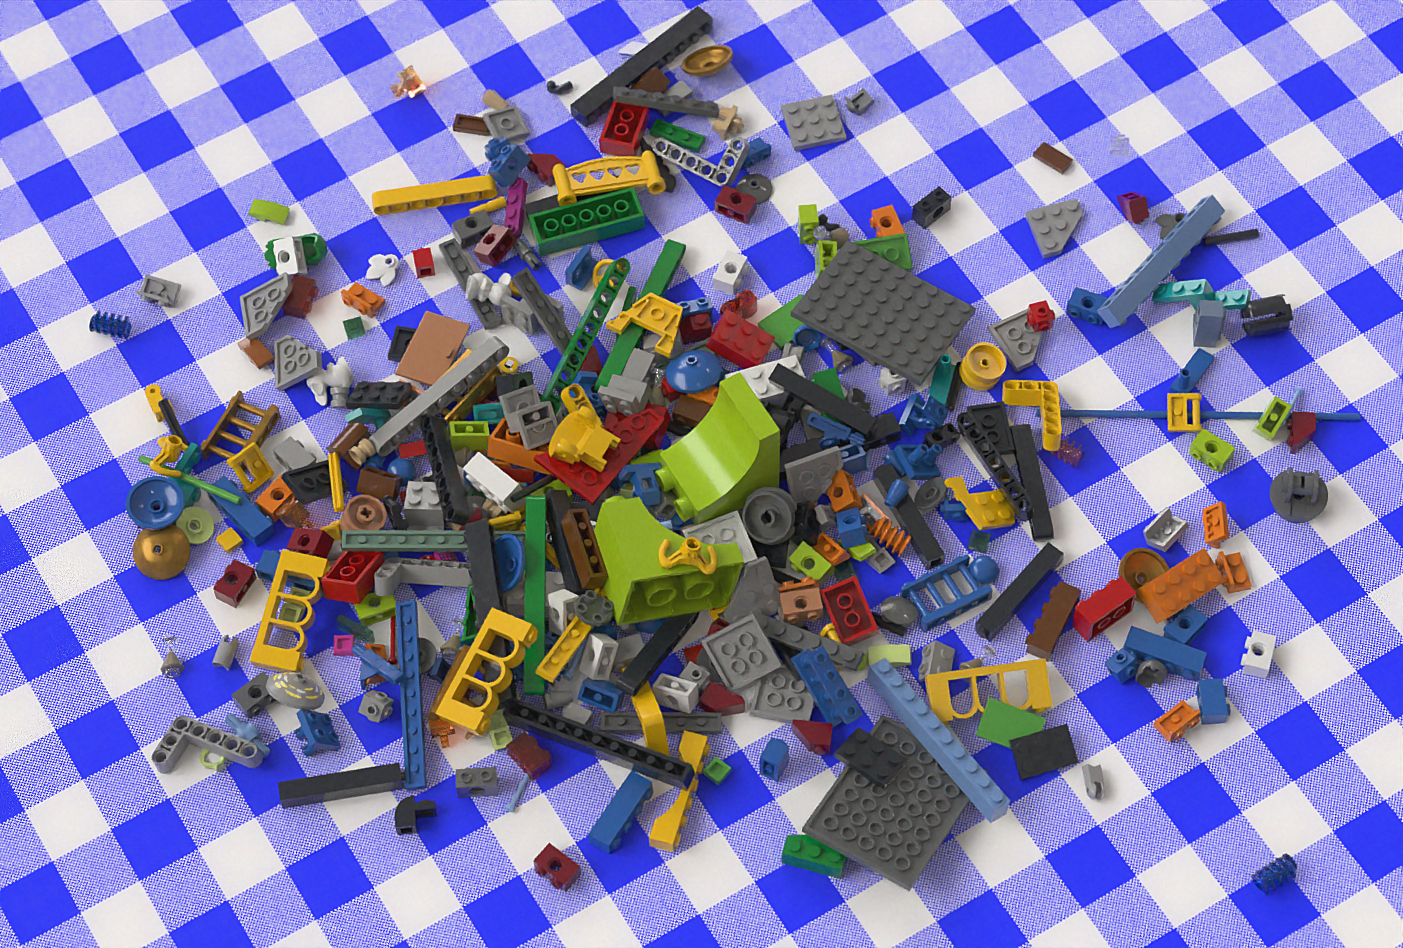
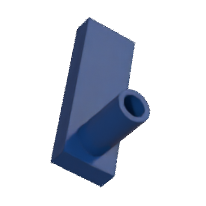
(1192, 372)

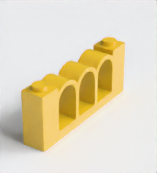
(288, 659)
(1036, 683)
(477, 719)

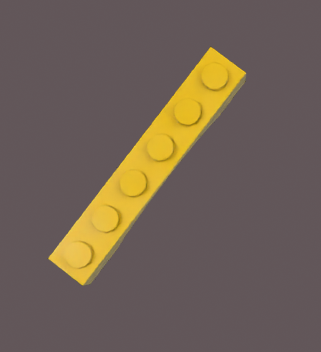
(667, 827)

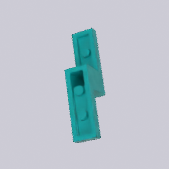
(1200, 290)
(188, 460)

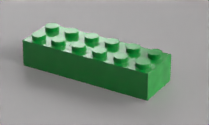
(586, 221)

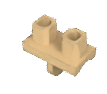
(731, 122)

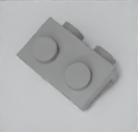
(160, 290)
(1164, 530)
(936, 659)

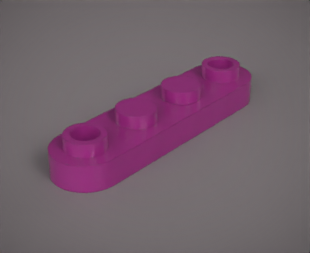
(516, 207)

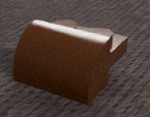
(348, 438)

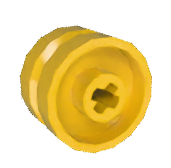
(982, 366)

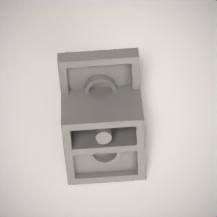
(521, 315)
(625, 395)
(529, 416)
(423, 507)

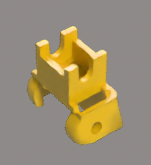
(582, 439)

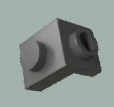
(859, 102)

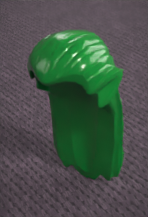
(314, 249)

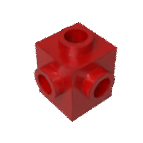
(1040, 316)

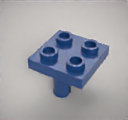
(919, 460)
(318, 731)

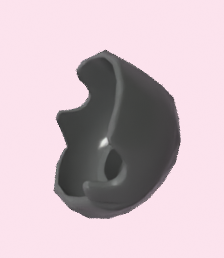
(857, 398)
(1151, 672)

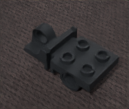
(785, 414)

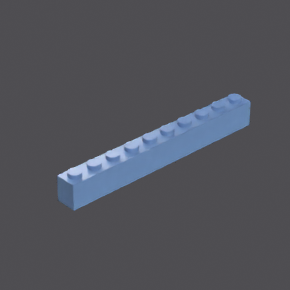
(1161, 262)
(938, 740)

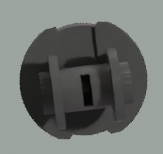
(1298, 484)
(779, 517)

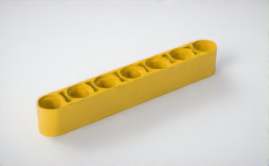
(434, 195)

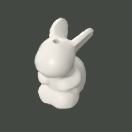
(481, 287)
(335, 376)

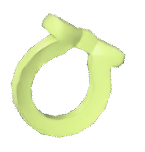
(216, 765)

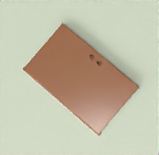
(430, 348)

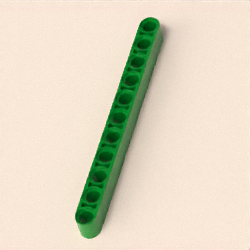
(633, 334)
(582, 336)
(535, 591)

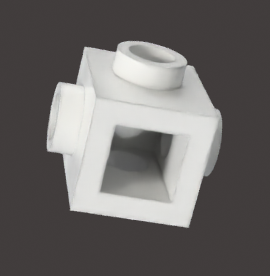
(891, 382)

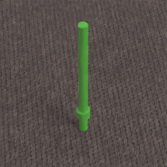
(198, 483)

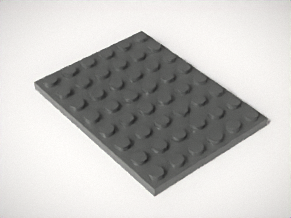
(883, 312)
(894, 827)

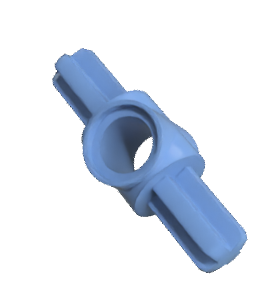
(248, 732)

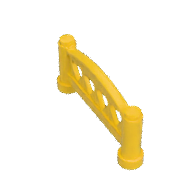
(647, 175)

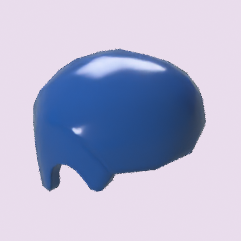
(807, 337)
(404, 468)
(984, 570)

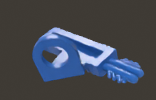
(833, 432)
(374, 665)

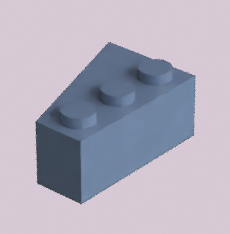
(1208, 323)

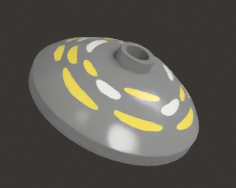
(295, 690)

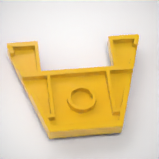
(655, 315)
(985, 509)

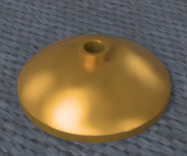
(707, 61)
(170, 560)
(1141, 565)

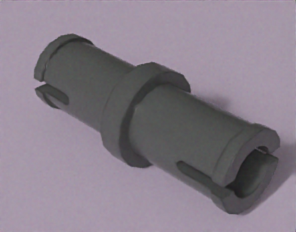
(527, 255)

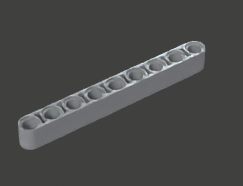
(439, 395)

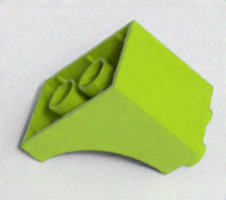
(722, 456)
(638, 582)

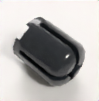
(1268, 325)

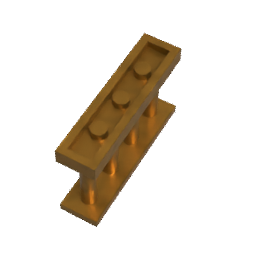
(474, 396)
(259, 431)
(447, 682)

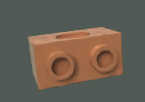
(791, 600)

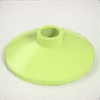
(201, 520)

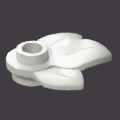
(381, 270)

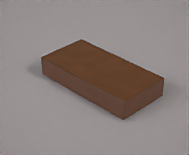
(470, 125)
(1052, 158)

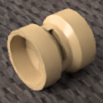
(362, 451)
(493, 509)

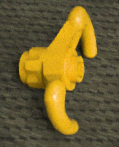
(170, 452)
(689, 554)

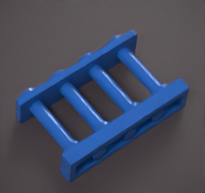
(946, 611)
(826, 686)

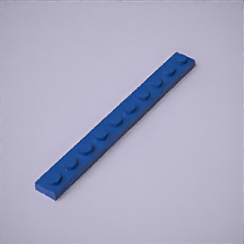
(411, 695)

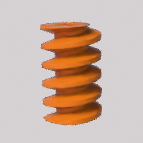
(890, 535)

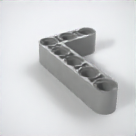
(702, 164)
(420, 571)
(206, 741)

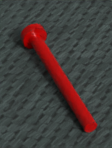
(393, 661)

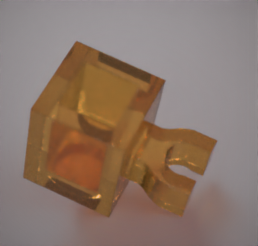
(409, 82)
(294, 515)
(441, 729)

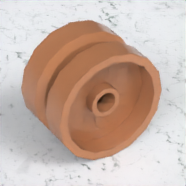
(363, 513)

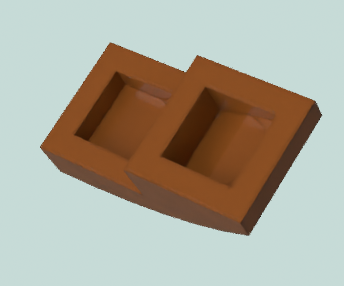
(256, 352)

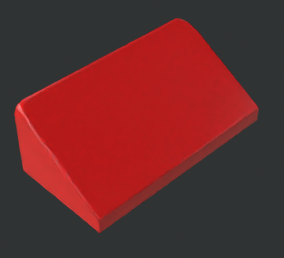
(412, 449)
(520, 475)

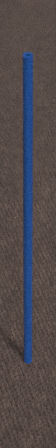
(1203, 414)

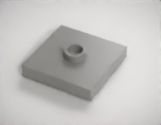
(506, 123)

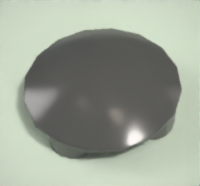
(593, 609)
(899, 611)

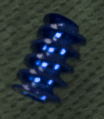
(110, 325)
(1275, 873)

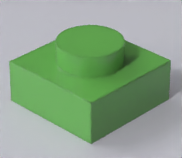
(717, 770)

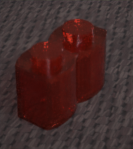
(743, 305)

